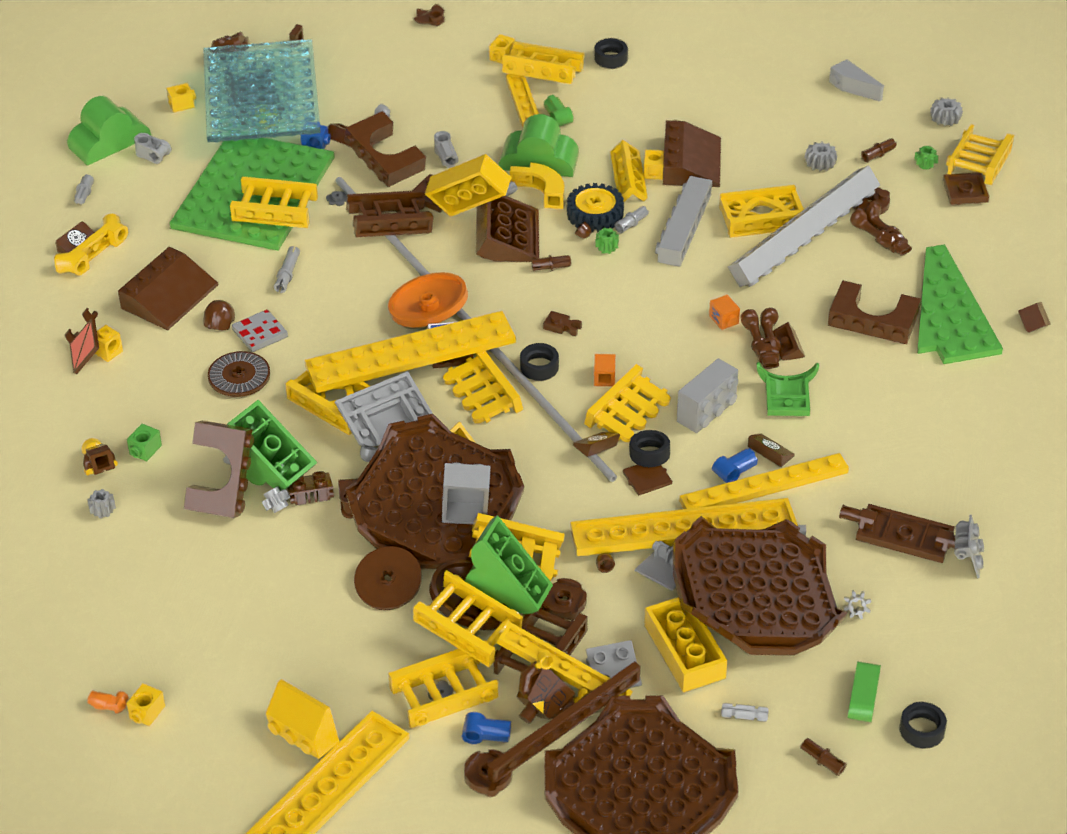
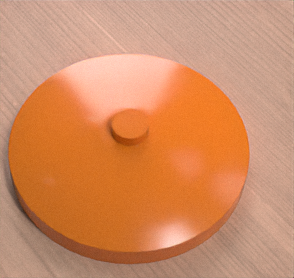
(428, 299)

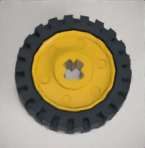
(596, 206)

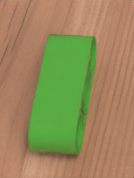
(864, 691)

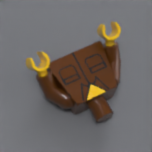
(544, 691)

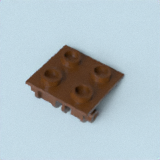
(318, 481)

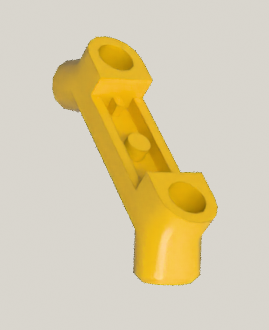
(78, 259)

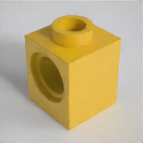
(499, 47)
(181, 97)
(653, 164)
(109, 343)
(145, 704)

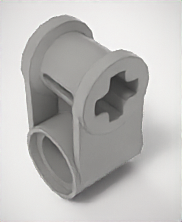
(151, 147)

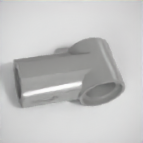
(445, 149)

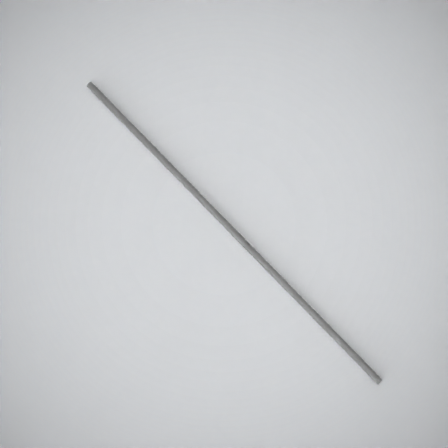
(599, 463)

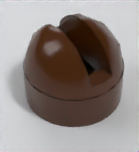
(583, 231)
(608, 563)

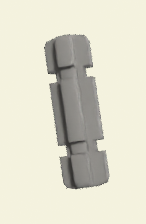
(744, 712)

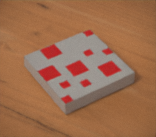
(259, 330)

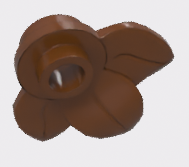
(434, 16)

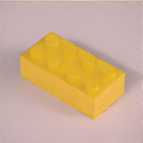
(468, 185)
(685, 645)

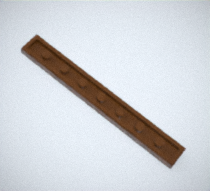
(563, 723)

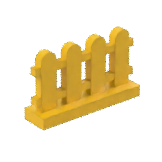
(490, 373)
(611, 403)
(531, 538)

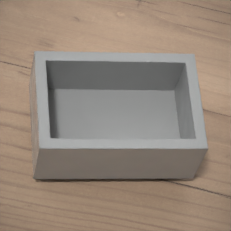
(707, 395)
(465, 492)

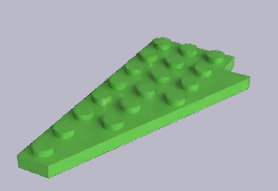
(950, 314)

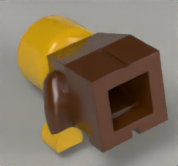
(97, 457)

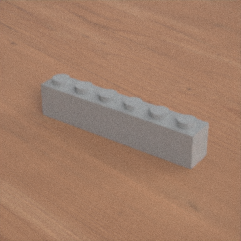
(684, 221)

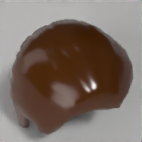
(218, 315)

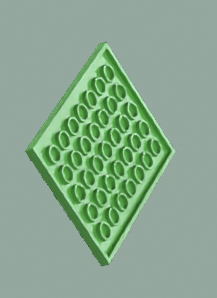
(208, 204)

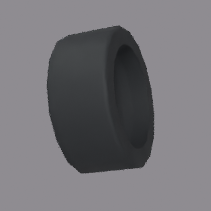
(610, 45)
(538, 372)
(649, 438)
(918, 738)

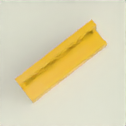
(628, 171)

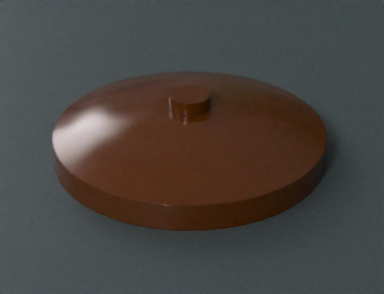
(460, 568)

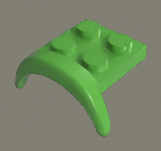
(787, 393)

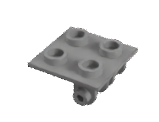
(968, 543)
(659, 565)
(611, 658)

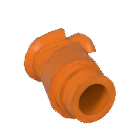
(107, 701)

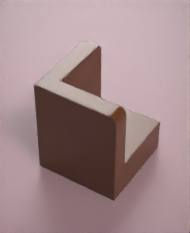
(1034, 317)

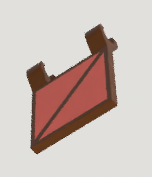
(83, 343)

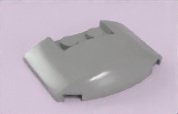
(377, 406)

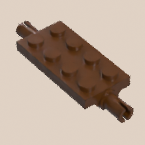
(901, 531)

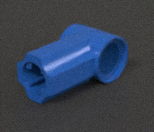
(730, 468)
(479, 728)

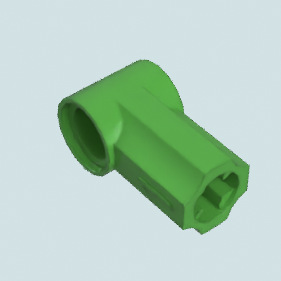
(556, 109)

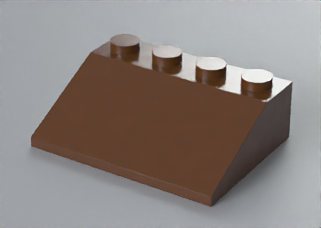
(690, 153)
(507, 231)
(166, 289)

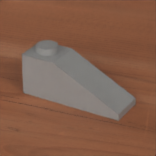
(855, 81)

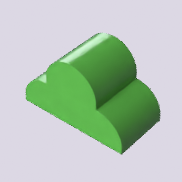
(103, 130)
(540, 144)
(275, 453)
(507, 570)

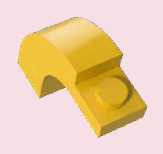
(543, 179)

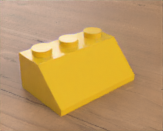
(301, 720)

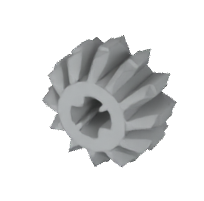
(946, 111)
(820, 156)

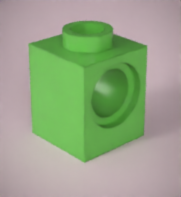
(144, 442)

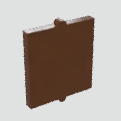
(647, 478)

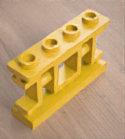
(543, 62)

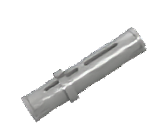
(285, 274)

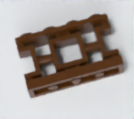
(405, 221)

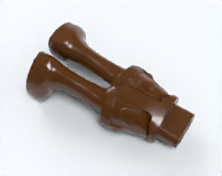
(886, 235)
(765, 348)

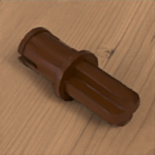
(878, 150)
(550, 262)
(824, 757)

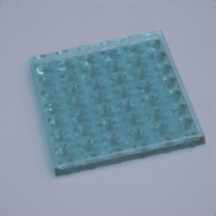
(260, 91)

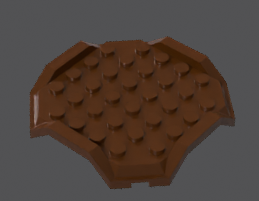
(402, 491)
(757, 586)
(640, 774)

